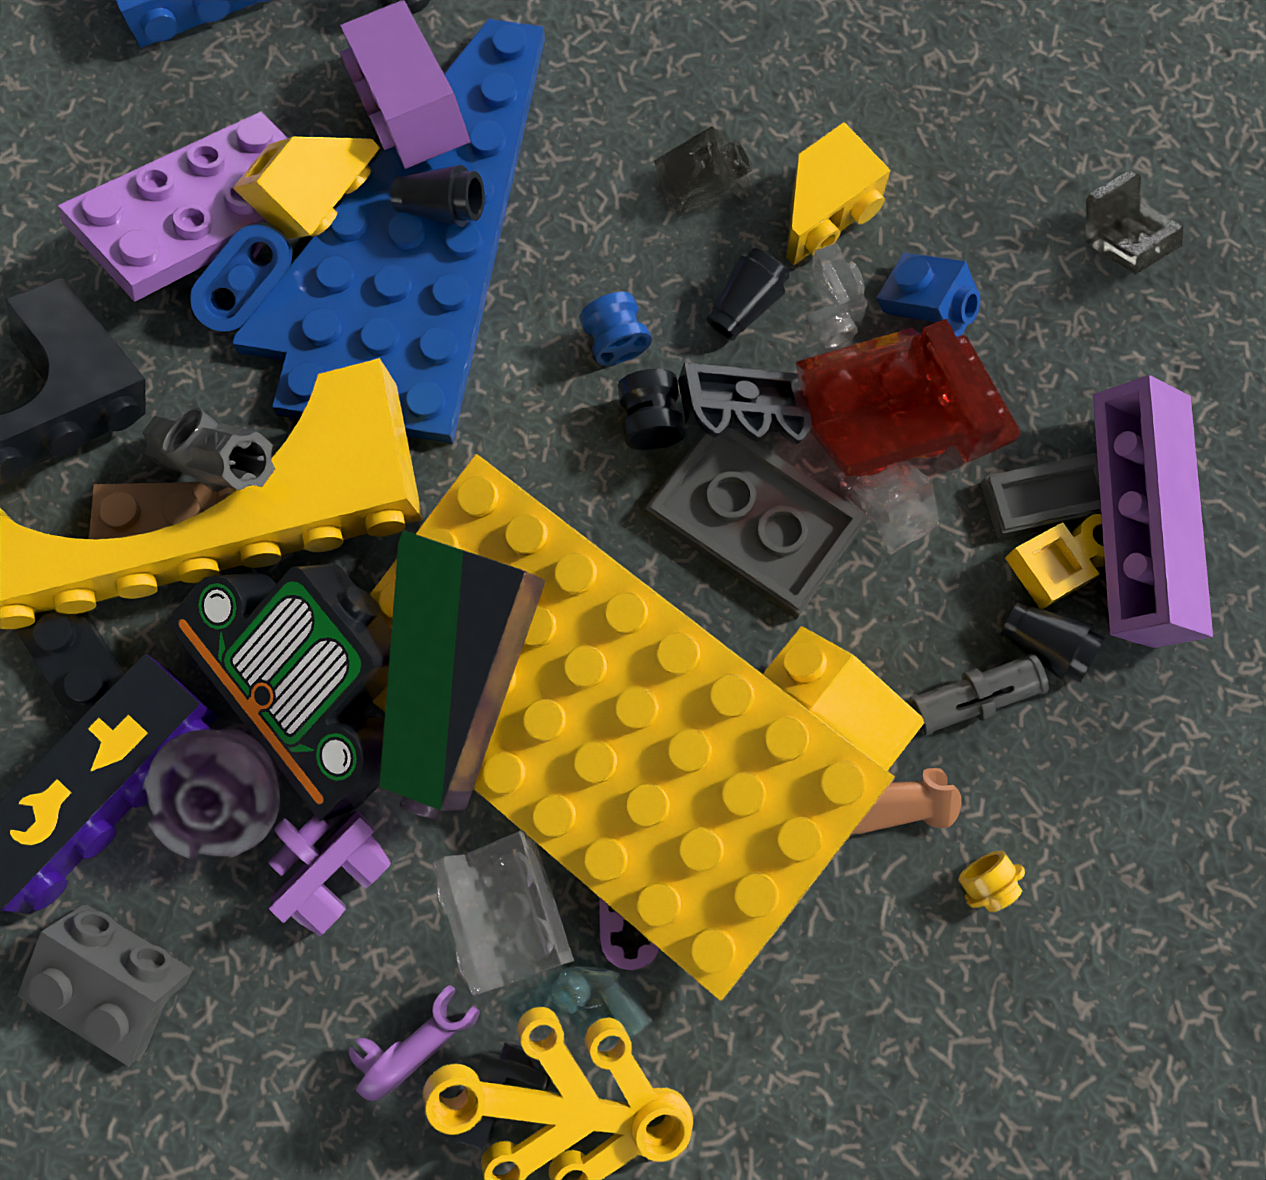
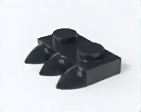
(744, 400)

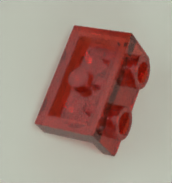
(966, 391)

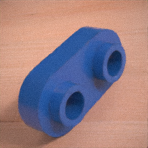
(243, 275)

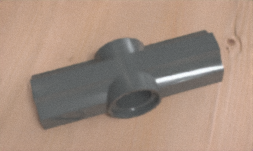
(209, 450)

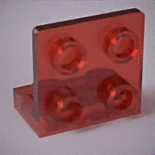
(875, 404)

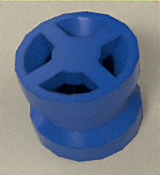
(615, 328)

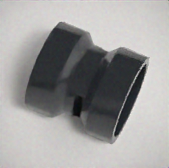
(651, 409)

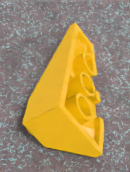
(845, 696)

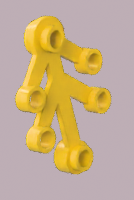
(571, 1112)

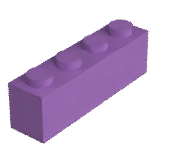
(1151, 514)

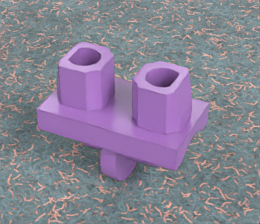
(304, 893)

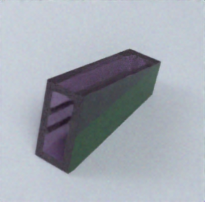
(450, 667)

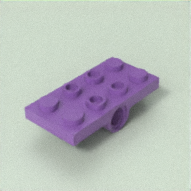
(172, 210)

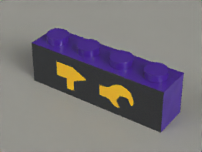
(89, 782)

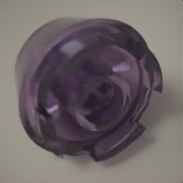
(212, 793)

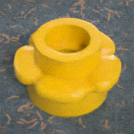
(992, 881)

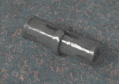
(980, 693)

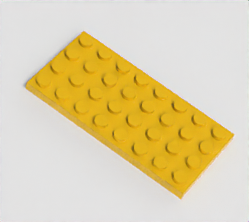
(650, 745)

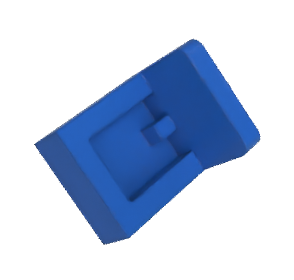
(931, 291)

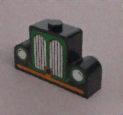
(298, 673)

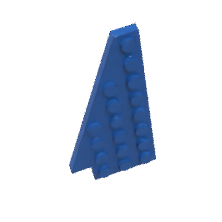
(403, 281)

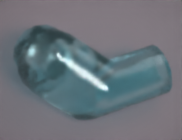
(599, 991)

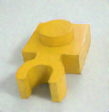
(1058, 561)

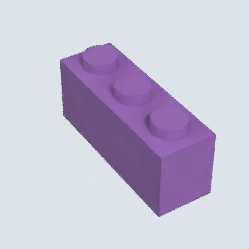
(402, 85)

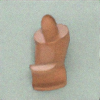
(915, 801)

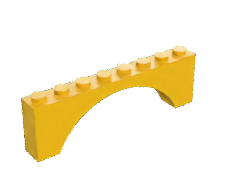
(332, 480)

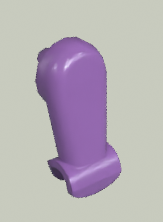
(389, 1069)

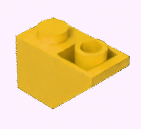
(302, 180)
(833, 187)

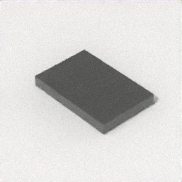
(757, 517)

